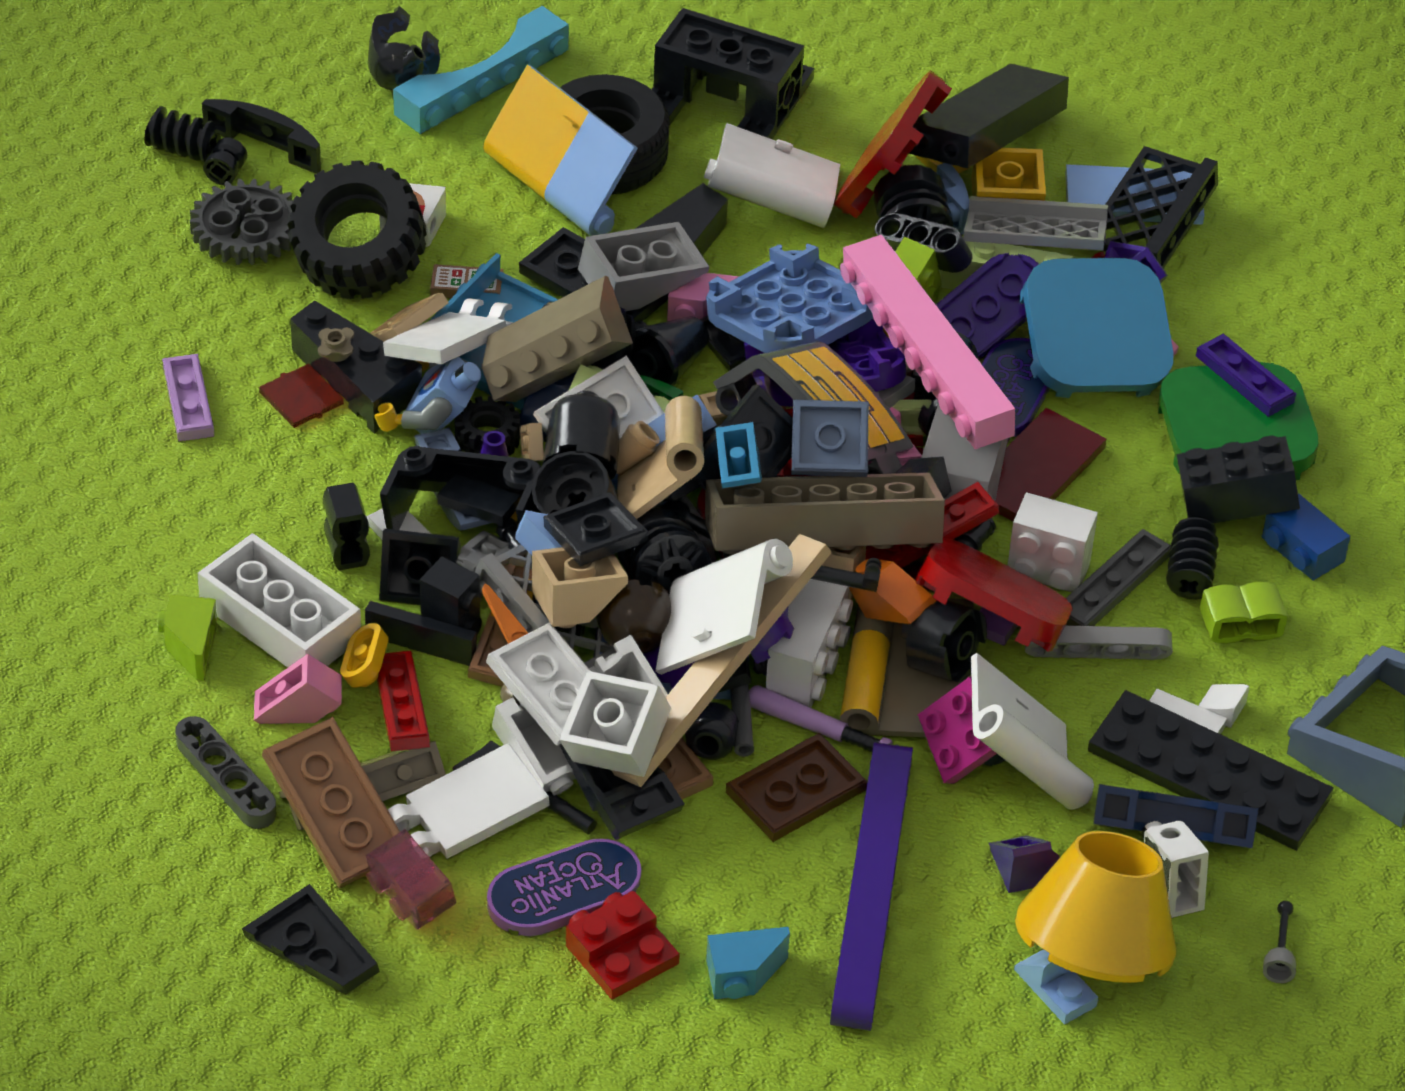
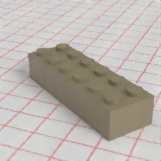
(829, 509)

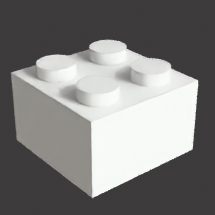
(1052, 542)
(615, 723)

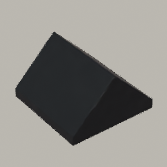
(407, 559)

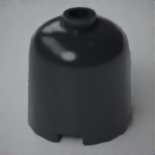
(584, 425)

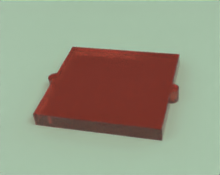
(301, 395)

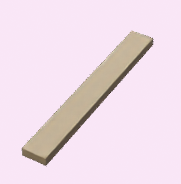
(711, 673)

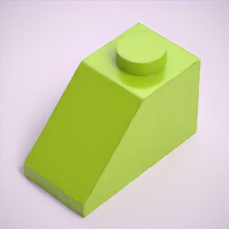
(189, 631)

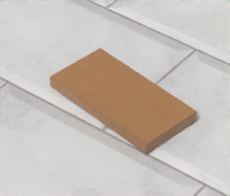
(331, 798)

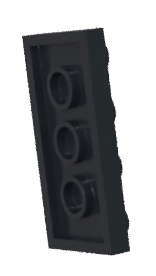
(556, 268)

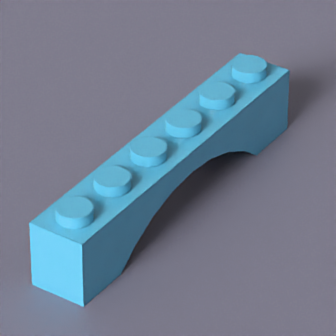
(436, 97)

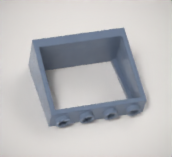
(1354, 766)

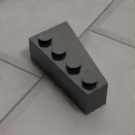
(366, 375)

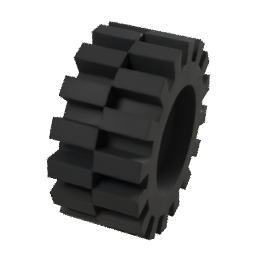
(487, 414)

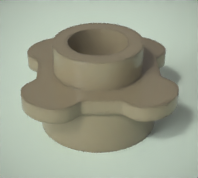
(336, 343)

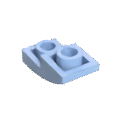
(956, 194)

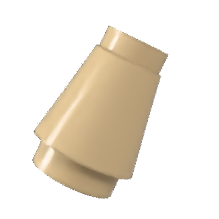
(635, 445)

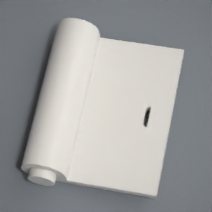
(774, 175)
(719, 604)
(1025, 735)

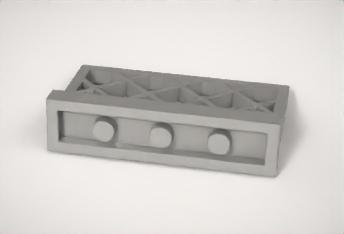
(1036, 223)
(513, 594)

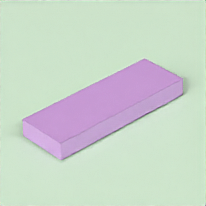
(188, 397)

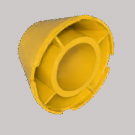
(1102, 910)

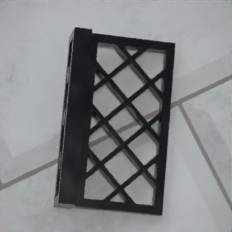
(1180, 213)

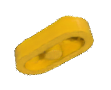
(364, 655)

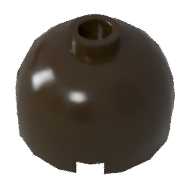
(637, 612)

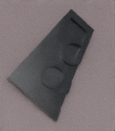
(314, 940)

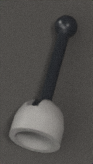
(1280, 962)

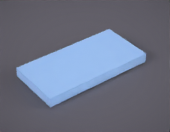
(1097, 183)

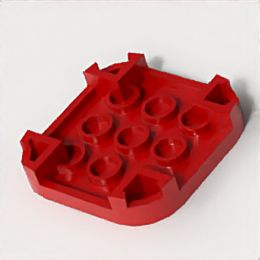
(891, 143)
(997, 588)

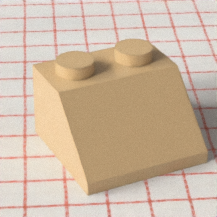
(573, 592)

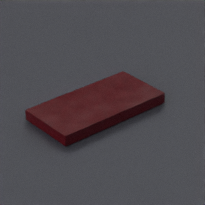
(1045, 460)

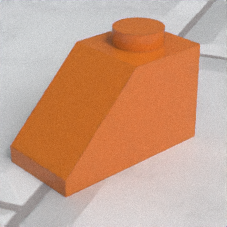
(896, 596)

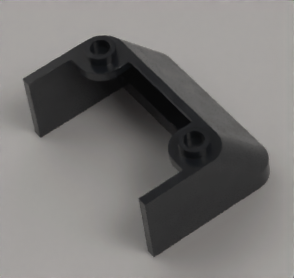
(432, 468)

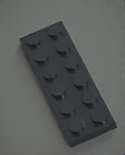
(1209, 767)

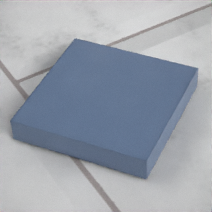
(830, 438)

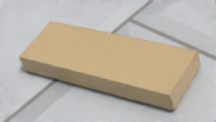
(532, 441)

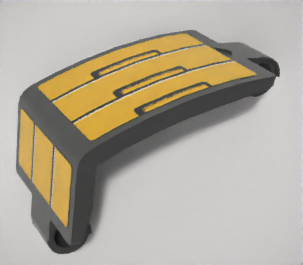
(819, 373)

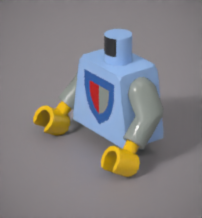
(437, 400)

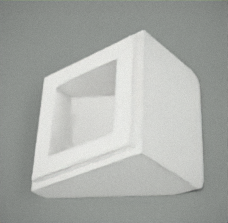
(1226, 700)

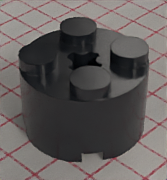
(945, 640)

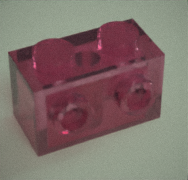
(410, 880)

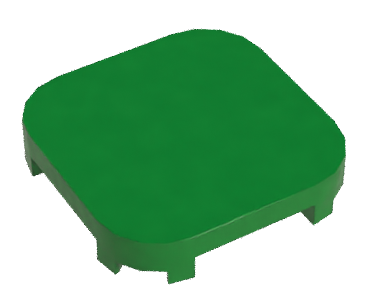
(1209, 412)

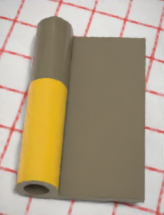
(880, 688)

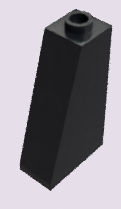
(699, 213)

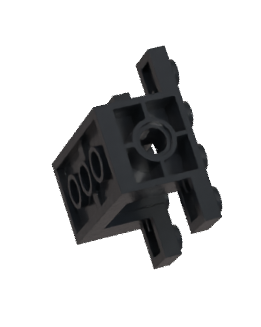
(730, 56)

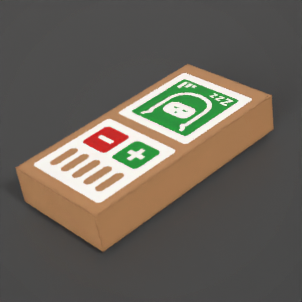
(448, 278)

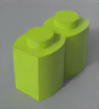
(1243, 612)

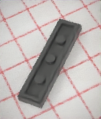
(1116, 578)

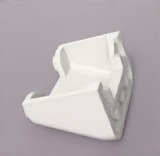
(534, 746)

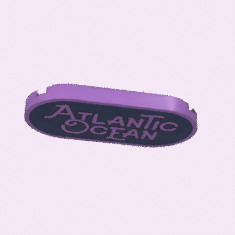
(554, 887)

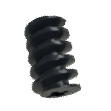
(181, 135)
(1192, 558)

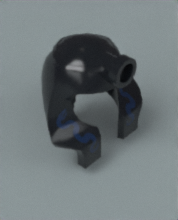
(398, 62)

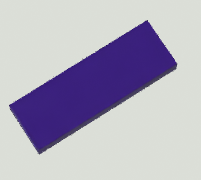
(1246, 375)

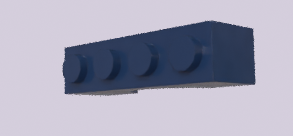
(1206, 819)

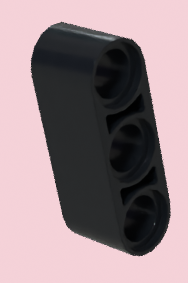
(950, 248)

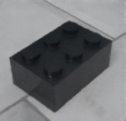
(1238, 480)

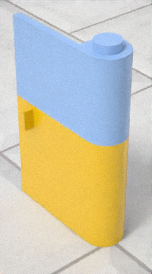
(560, 150)

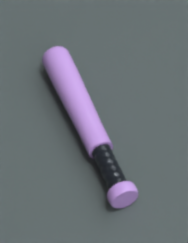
(808, 718)

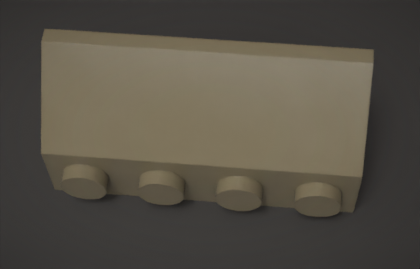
(554, 342)

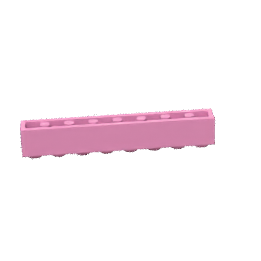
(928, 342)

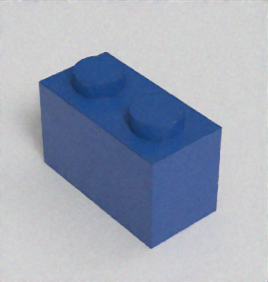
(1307, 539)

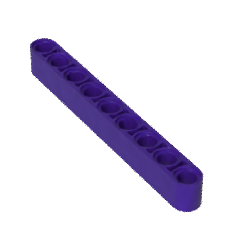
(871, 887)

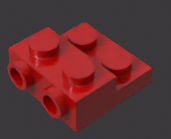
(620, 943)

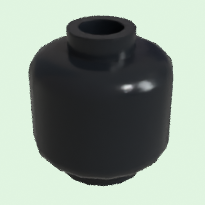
(713, 732)

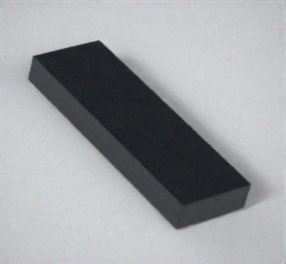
(423, 633)

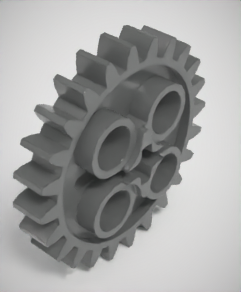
(242, 221)

